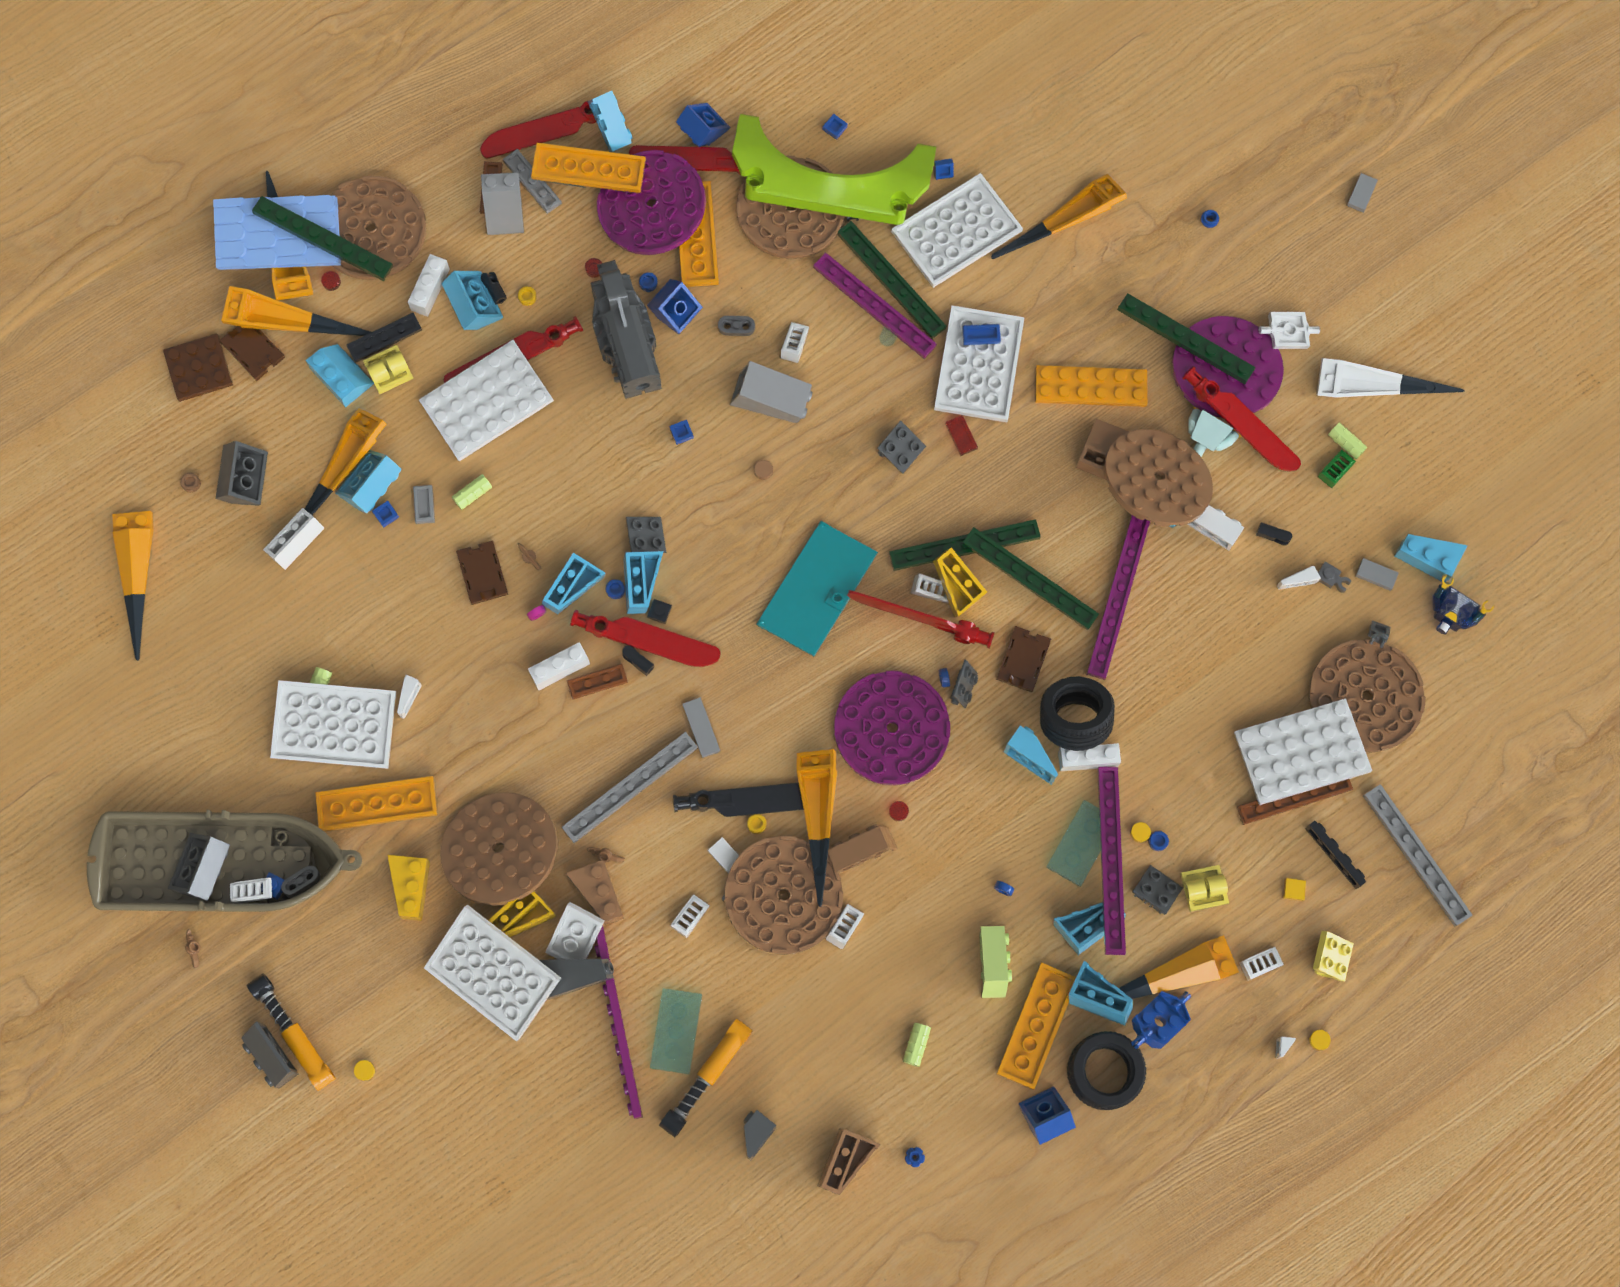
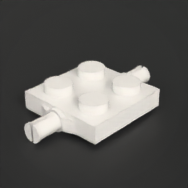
(1289, 330)

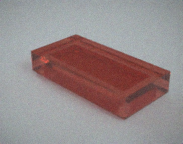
(961, 435)

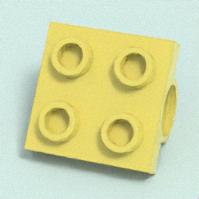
(388, 369)
(1205, 888)
(1332, 956)

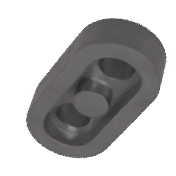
(736, 325)
(301, 881)

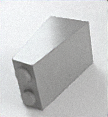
(502, 203)
(771, 393)

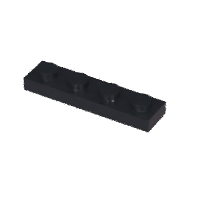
(384, 337)
(1331, 848)

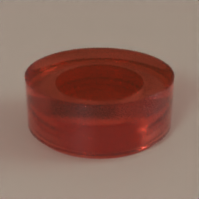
(591, 267)
(330, 280)
(898, 811)

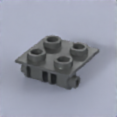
(901, 447)
(645, 534)
(964, 685)
(1157, 890)

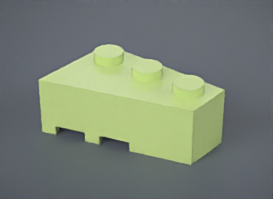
(994, 961)

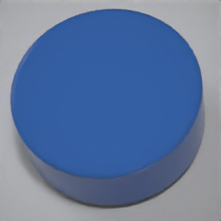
(648, 282)
(615, 589)
(944, 677)
(1158, 841)
(1004, 888)

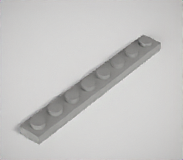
(629, 787)
(1417, 855)

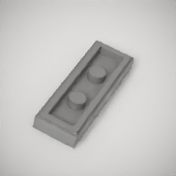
(701, 727)

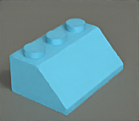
(471, 300)
(339, 373)
(369, 481)

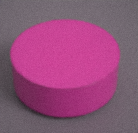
(536, 612)

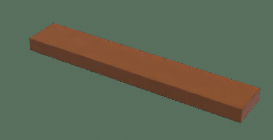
(1254, 812)

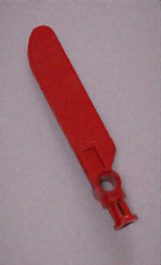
(536, 131)
(698, 157)
(531, 343)
(1244, 422)
(964, 631)
(650, 639)

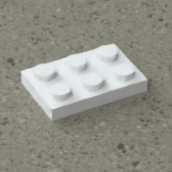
(574, 934)

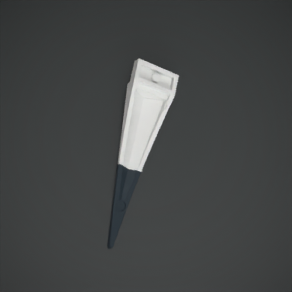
(1350, 379)

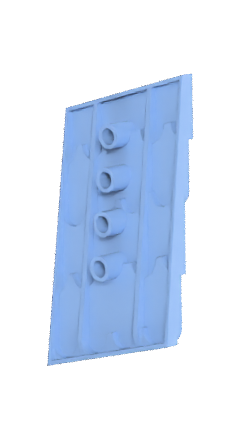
(254, 243)

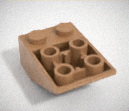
(1097, 446)

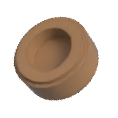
(763, 469)
(190, 482)

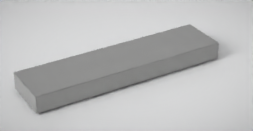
(538, 189)

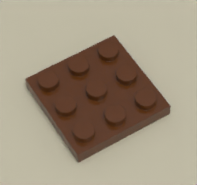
(198, 367)

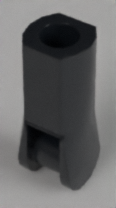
(493, 286)
(1274, 534)
(637, 660)

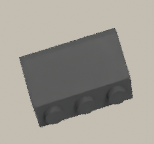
(241, 474)
(199, 866)
(268, 1055)
(757, 1132)

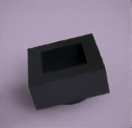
(659, 611)

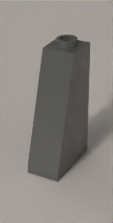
(578, 974)

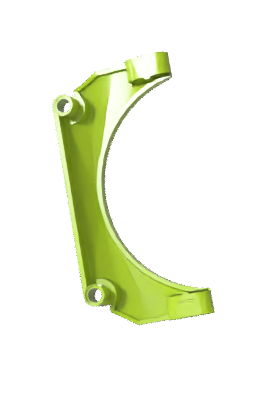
(868, 196)

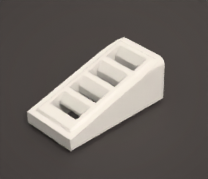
(793, 353)
(1305, 577)
(923, 592)
(408, 694)
(244, 892)
(686, 932)
(837, 936)
(1247, 969)

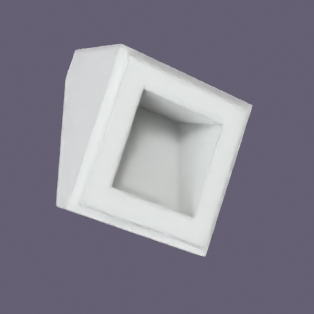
(1283, 1045)

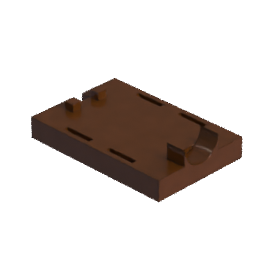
(252, 350)
(482, 573)
(1023, 659)

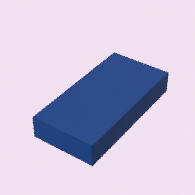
(981, 334)

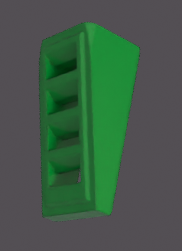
(1330, 480)

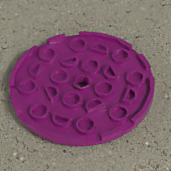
(672, 218)
(1243, 341)
(885, 755)

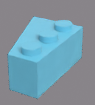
(610, 121)
(1431, 555)
(640, 577)
(572, 583)
(1082, 927)
(1100, 996)

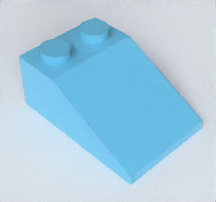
(1028, 751)

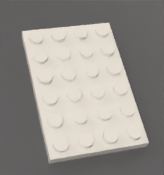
(956, 230)
(979, 377)
(486, 400)
(333, 724)
(1302, 751)
(492, 972)

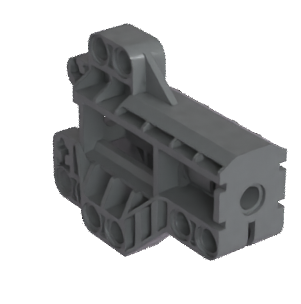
(624, 331)

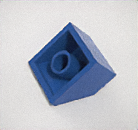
(702, 124)
(674, 305)
(1047, 1115)

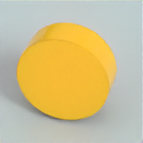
(527, 296)
(756, 823)
(1140, 832)
(1320, 1040)
(364, 1070)

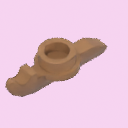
(529, 556)
(605, 854)
(192, 948)

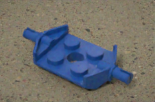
(1169, 1011)

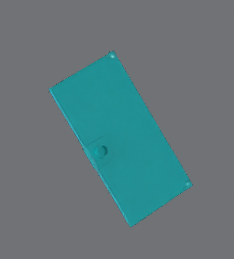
(817, 588)

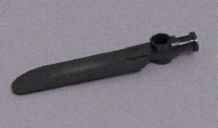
(744, 800)

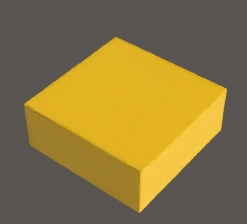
(1294, 889)

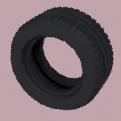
(1081, 692)
(1135, 1067)

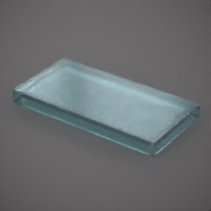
(1078, 846)
(676, 1031)

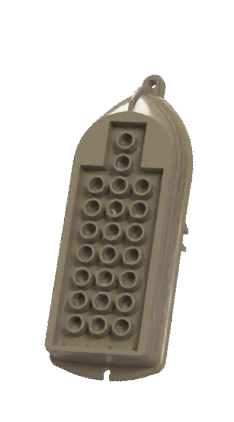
(142, 849)

